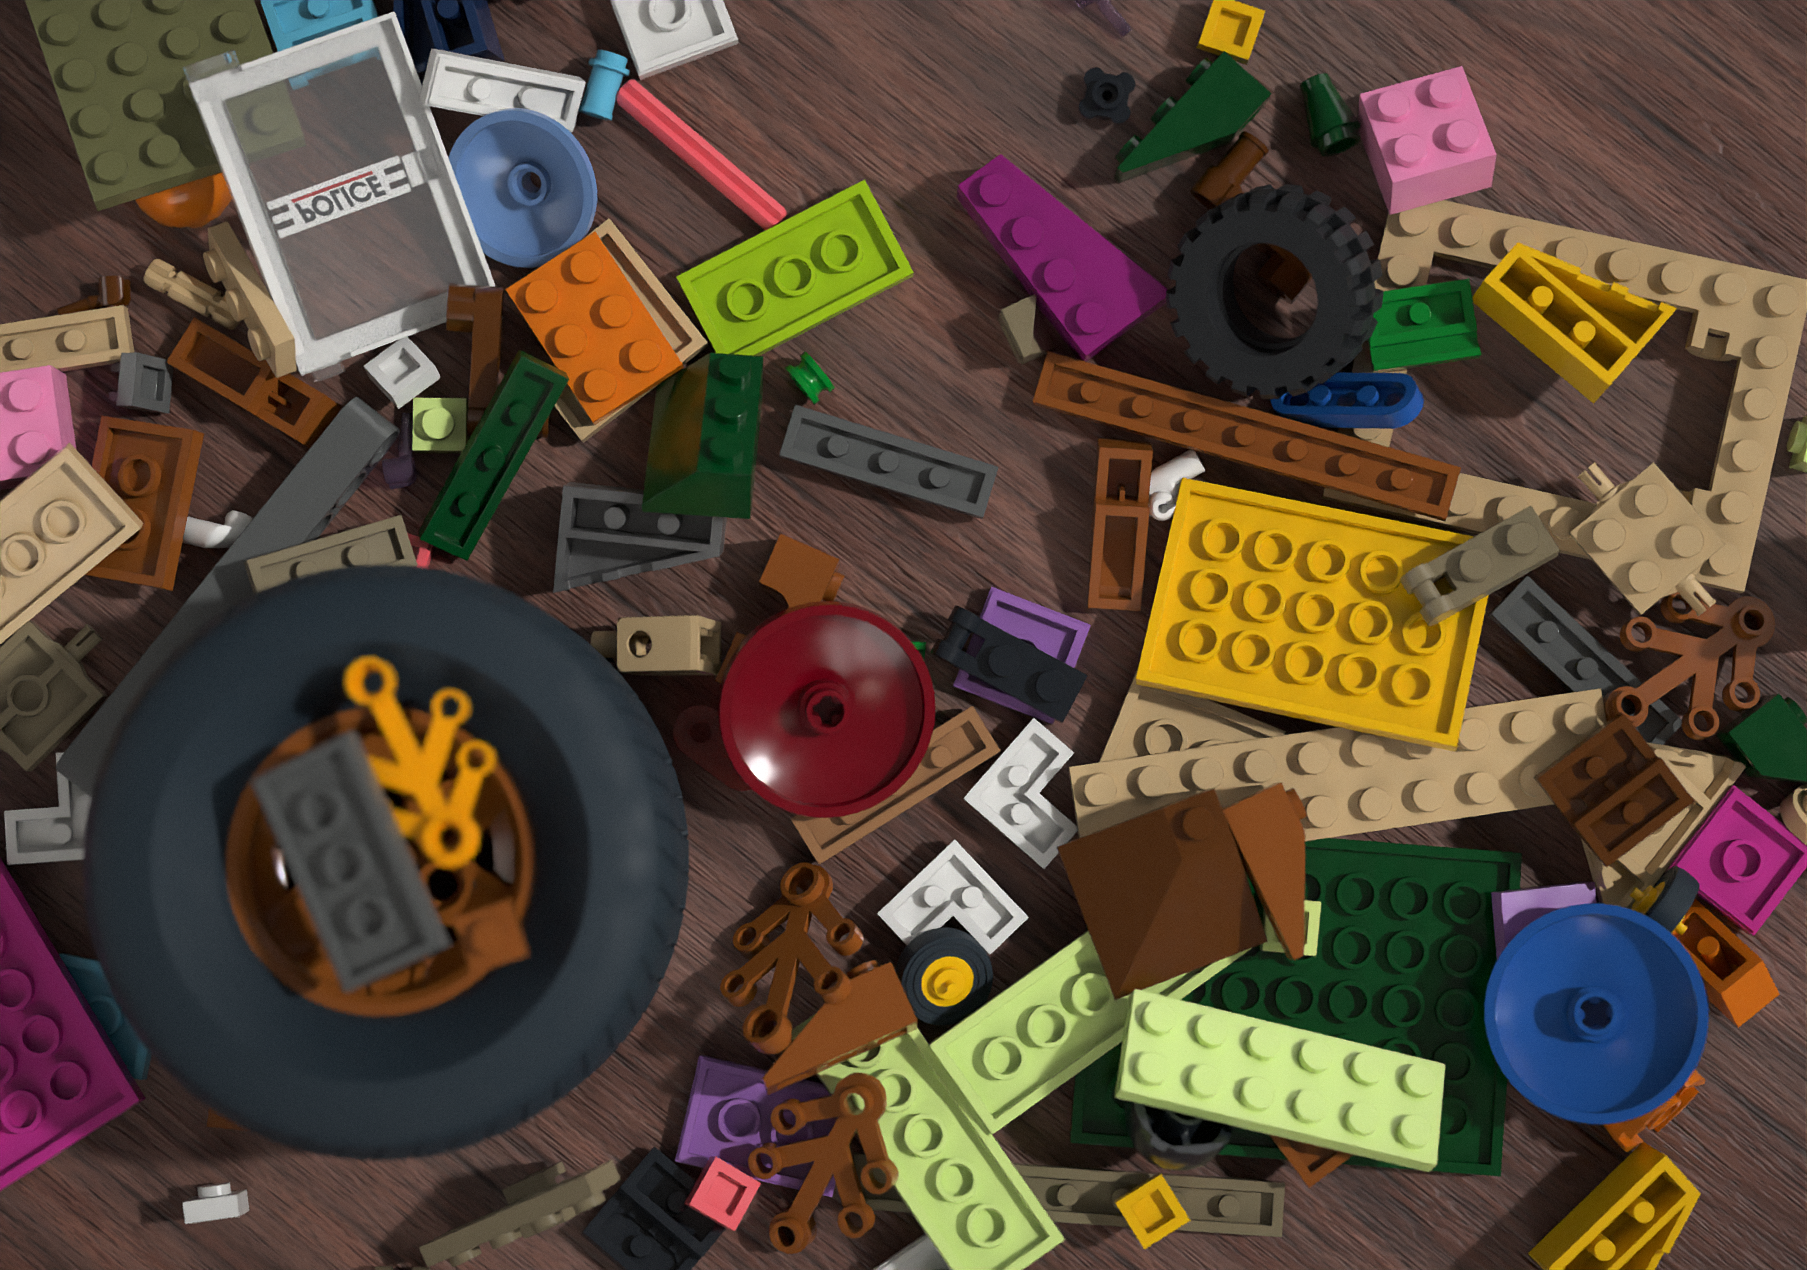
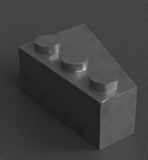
(611, 538)

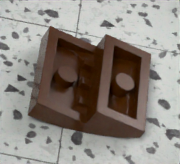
(1613, 789)

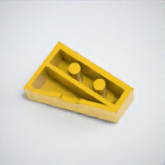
(1568, 318)
(1624, 1219)

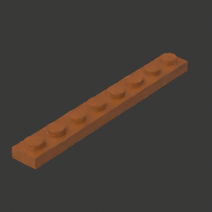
(1247, 436)

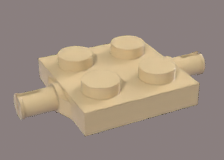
(1647, 538)

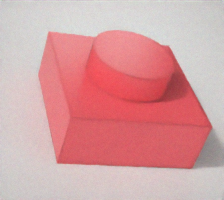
(722, 1193)

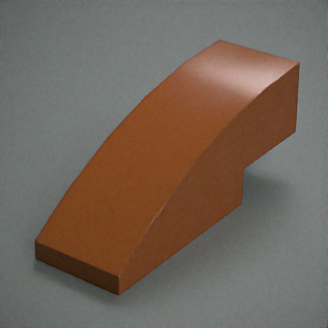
(251, 384)
(1119, 524)

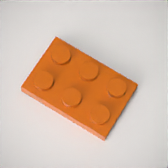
(595, 328)

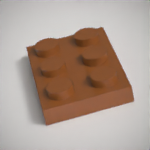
(155, 476)

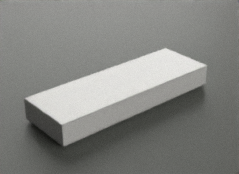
(489, 85)

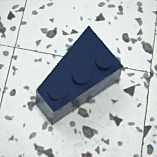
(447, 26)

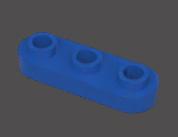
(1355, 402)

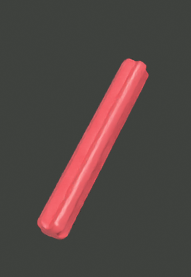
(700, 155)

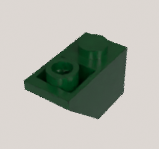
(1770, 740)

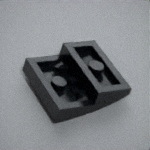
(649, 1223)

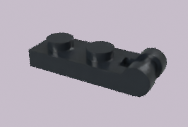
(1011, 665)

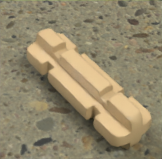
(189, 292)

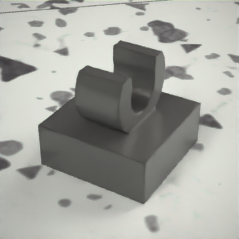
(143, 383)

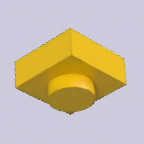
(1231, 29)
(1152, 1210)

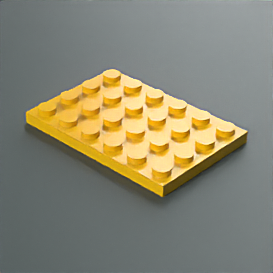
(1308, 616)

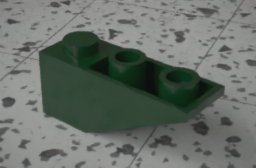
(1205, 118)

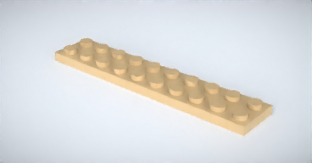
(1353, 777)

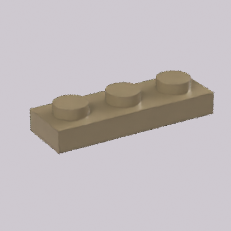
(367, 545)

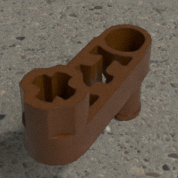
(1282, 271)
(480, 312)

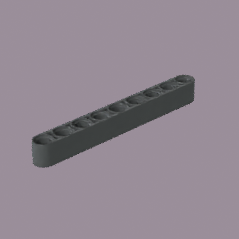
(290, 517)

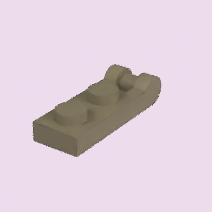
(1481, 565)

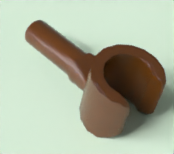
(112, 292)

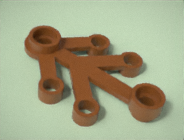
(1697, 658)
(804, 893)
(831, 1158)

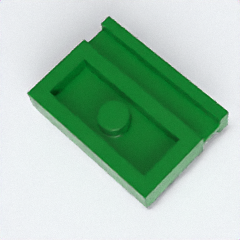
(1424, 327)

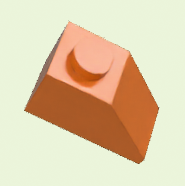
(1730, 970)

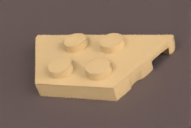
(1706, 780)

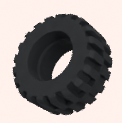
(1221, 331)

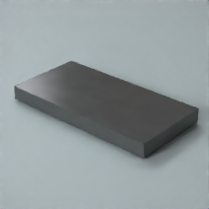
(350, 861)

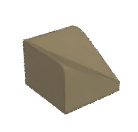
(1025, 330)

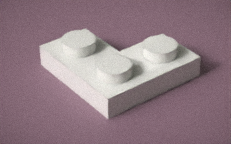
(1011, 796)
(50, 832)
(958, 888)

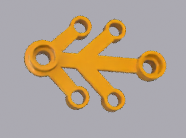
(421, 771)

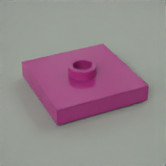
(1743, 860)

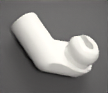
(1167, 480)
(214, 535)

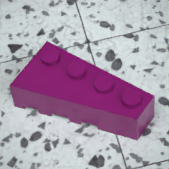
(1078, 276)

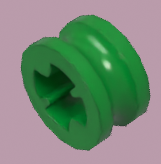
(809, 378)

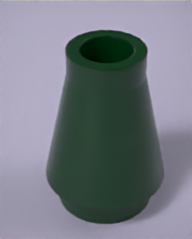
(1329, 118)

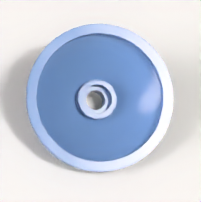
(510, 214)

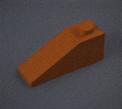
(1273, 855)
(866, 1019)

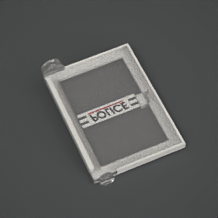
(341, 189)

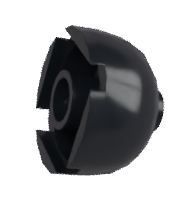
(1174, 1138)

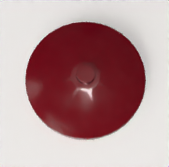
(826, 709)

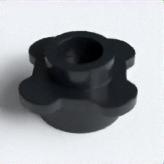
(1114, 109)

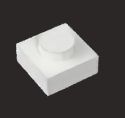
(402, 371)
(215, 1203)

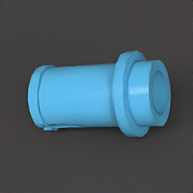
(603, 84)

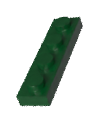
(493, 455)

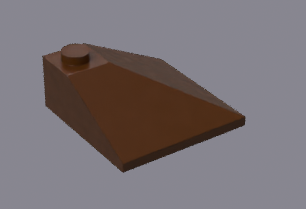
(1163, 893)

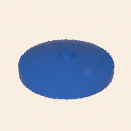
(1596, 1013)

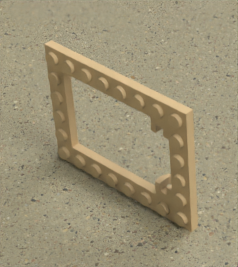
(1752, 307)

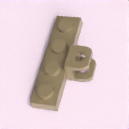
(532, 1207)

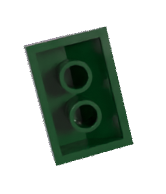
(706, 438)

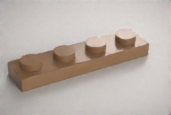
(951, 753)

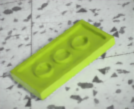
(796, 274)

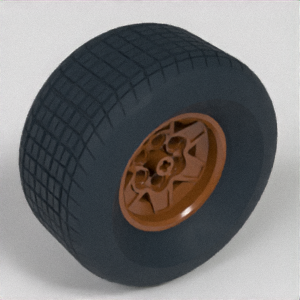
(214, 936)

